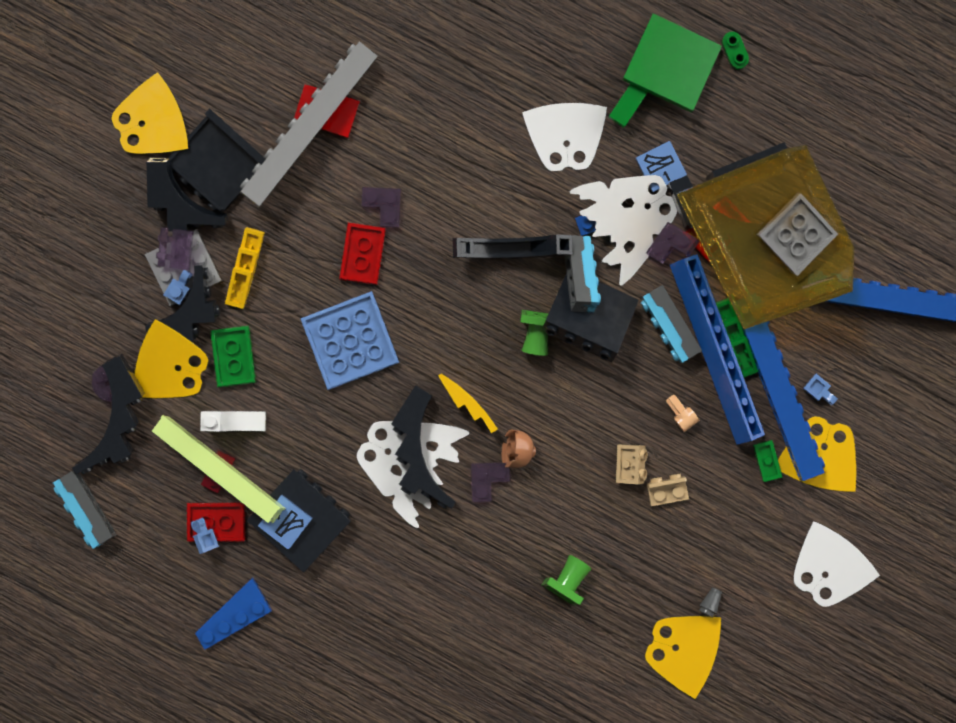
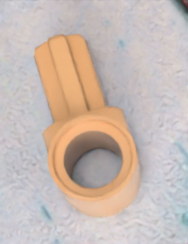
(683, 416)

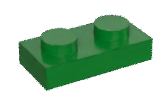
(767, 461)

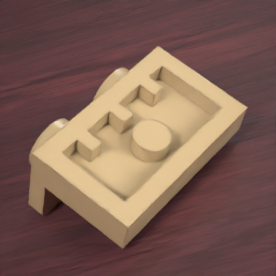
(631, 464)
(667, 490)

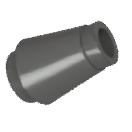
(710, 604)

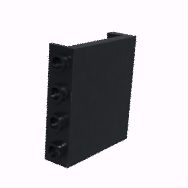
(215, 162)
(595, 331)
(323, 528)

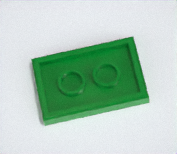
(233, 356)

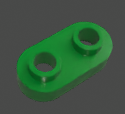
(734, 50)

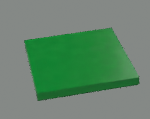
(672, 63)

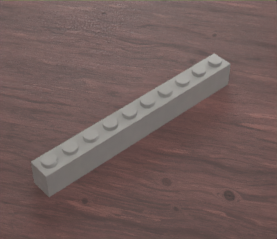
(308, 124)

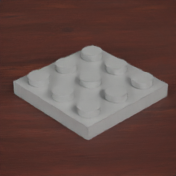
(797, 234)
(199, 254)

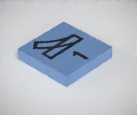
(661, 162)
(288, 524)

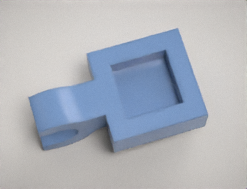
(177, 289)
(819, 388)
(205, 539)

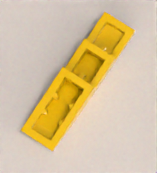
(244, 268)
(461, 397)

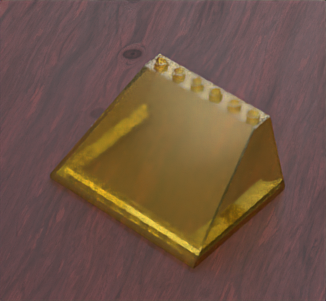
(738, 206)

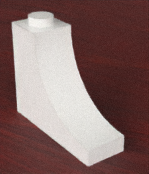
(233, 421)

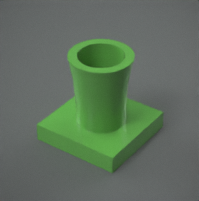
(536, 340)
(569, 580)

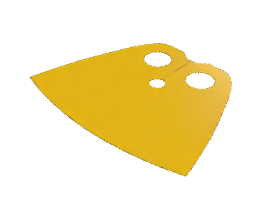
(163, 121)
(157, 359)
(838, 459)
(697, 650)

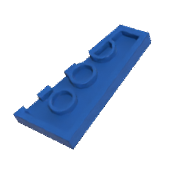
(237, 613)

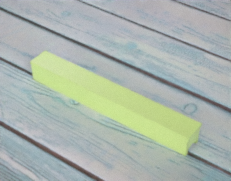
(218, 469)

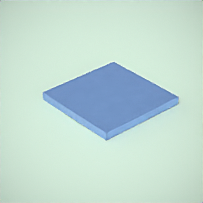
(349, 340)

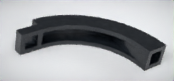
(512, 247)

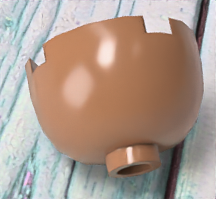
(518, 449)

